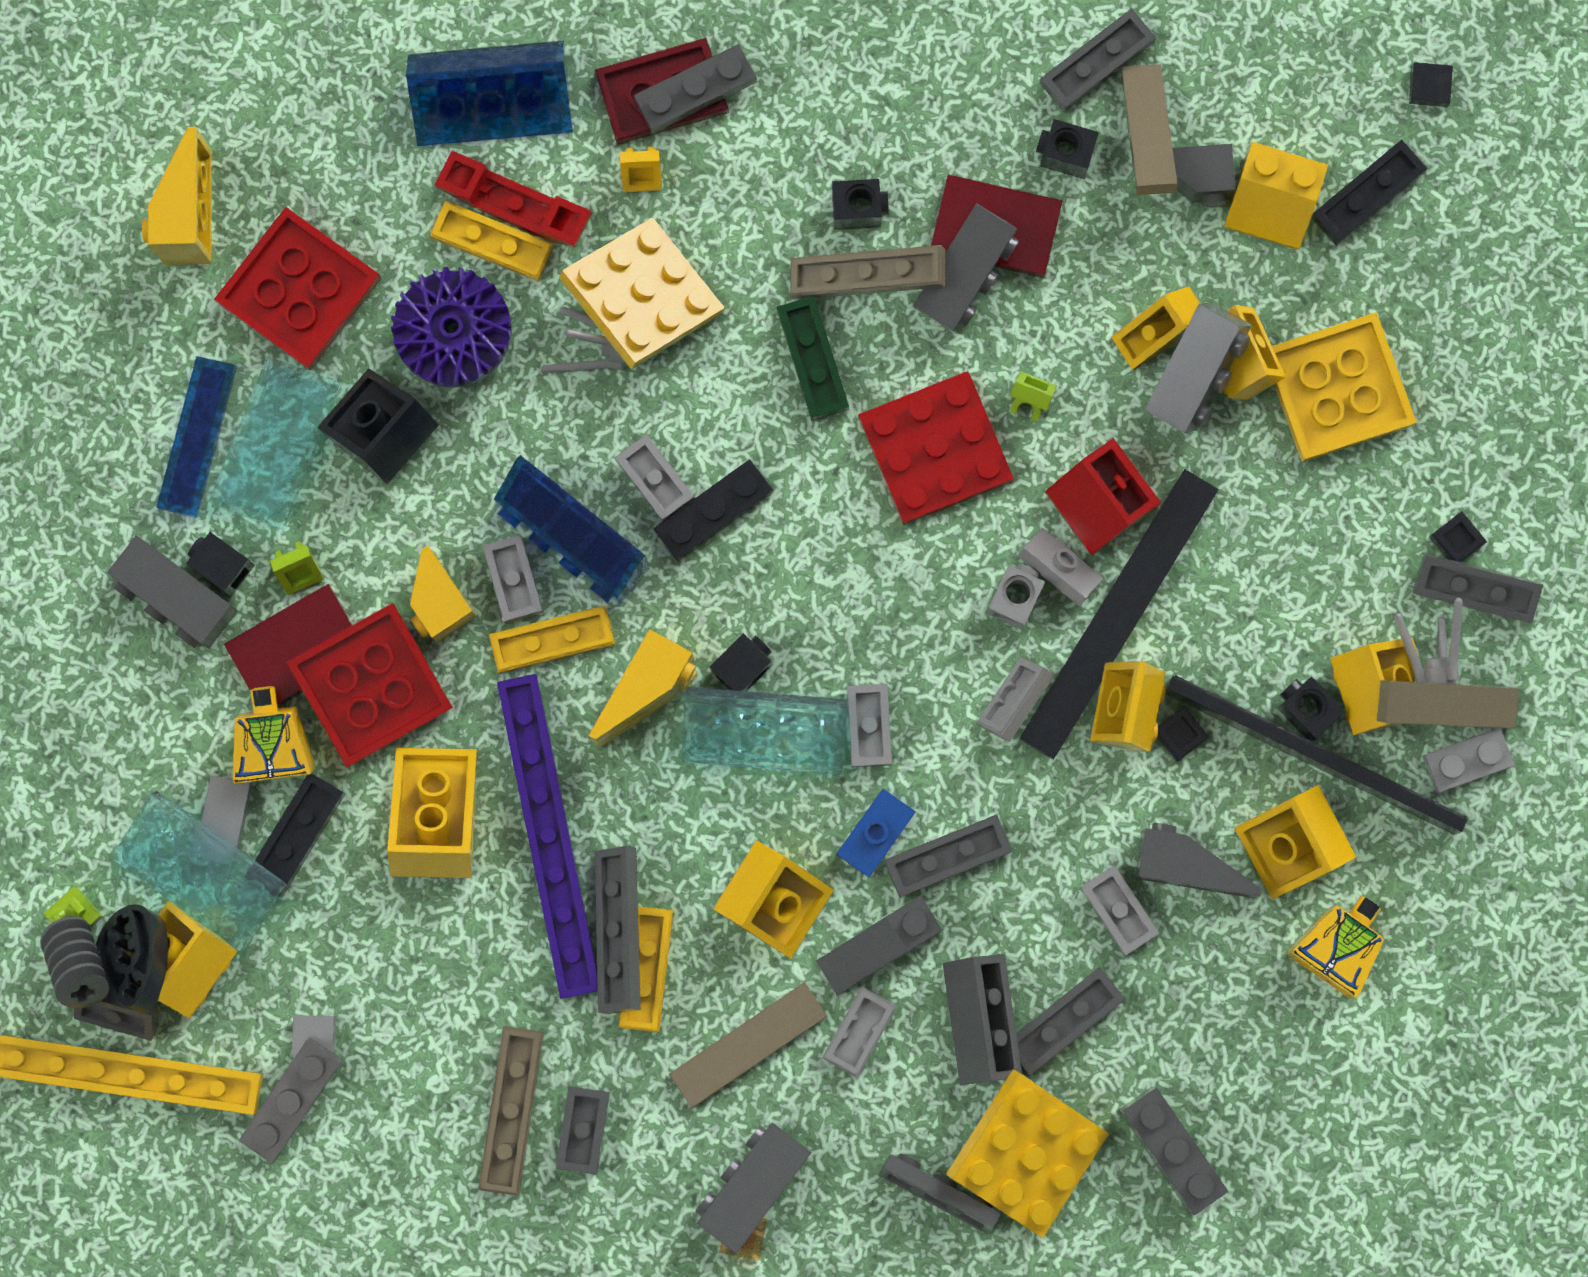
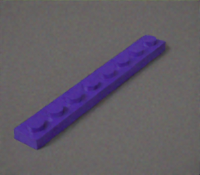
(548, 836)

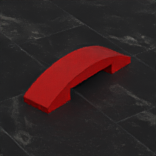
(512, 202)

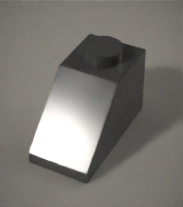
(1205, 174)

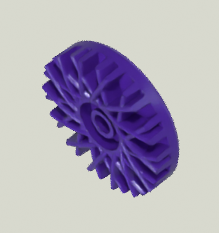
(446, 299)

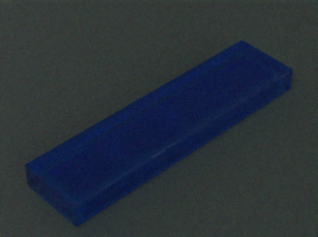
(196, 437)

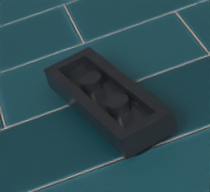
(1369, 192)
(713, 510)
(299, 828)

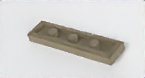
(1149, 130)
(868, 272)
(1447, 704)
(748, 1045)
(511, 1111)

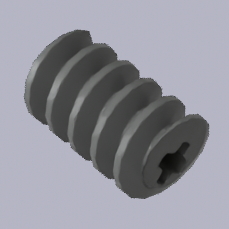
(74, 963)

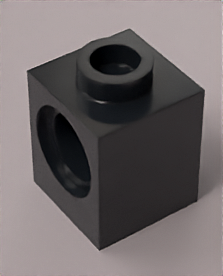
(1080, 138)
(845, 216)
(219, 563)
(742, 663)
(1327, 708)

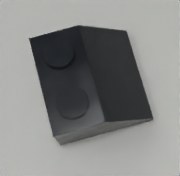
(378, 425)

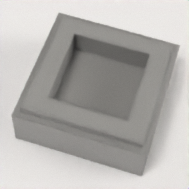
(317, 1027)

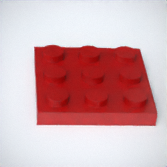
(297, 288)
(935, 447)
(369, 684)

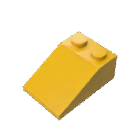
(182, 206)
(648, 684)
(432, 813)

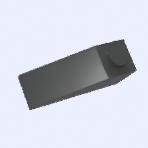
(1183, 862)
(879, 945)

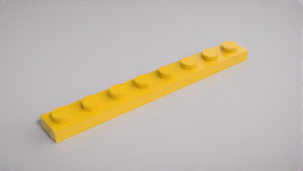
(130, 1075)

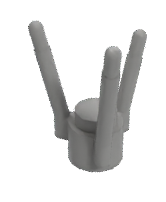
(614, 362)
(1441, 668)

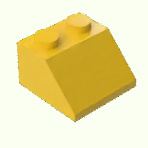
(1275, 195)
(1359, 680)
(1128, 706)
(1295, 842)
(773, 899)
(193, 962)

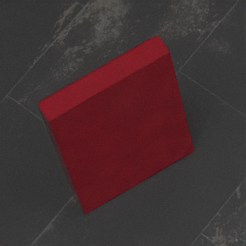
(630, 77)
(1030, 213)
(266, 647)

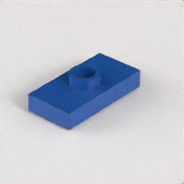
(875, 833)

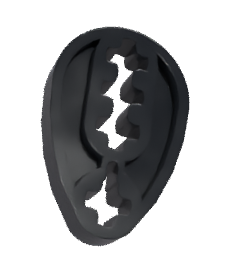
(137, 977)

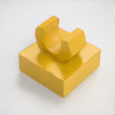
(641, 170)

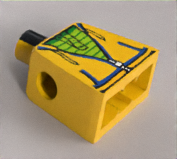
(270, 741)
(1341, 946)

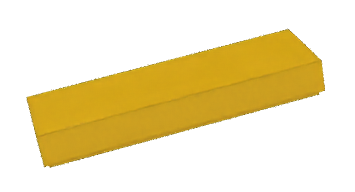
(491, 241)
(552, 639)
(654, 944)

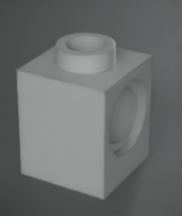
(1011, 612)

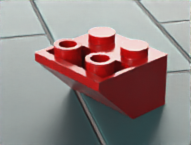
(1102, 497)

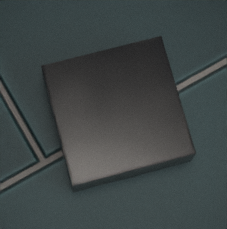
(1430, 84)
(1458, 538)
(1180, 734)

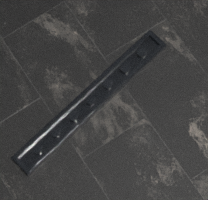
(1118, 614)
(1315, 755)

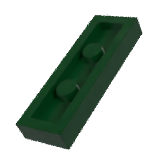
(812, 358)

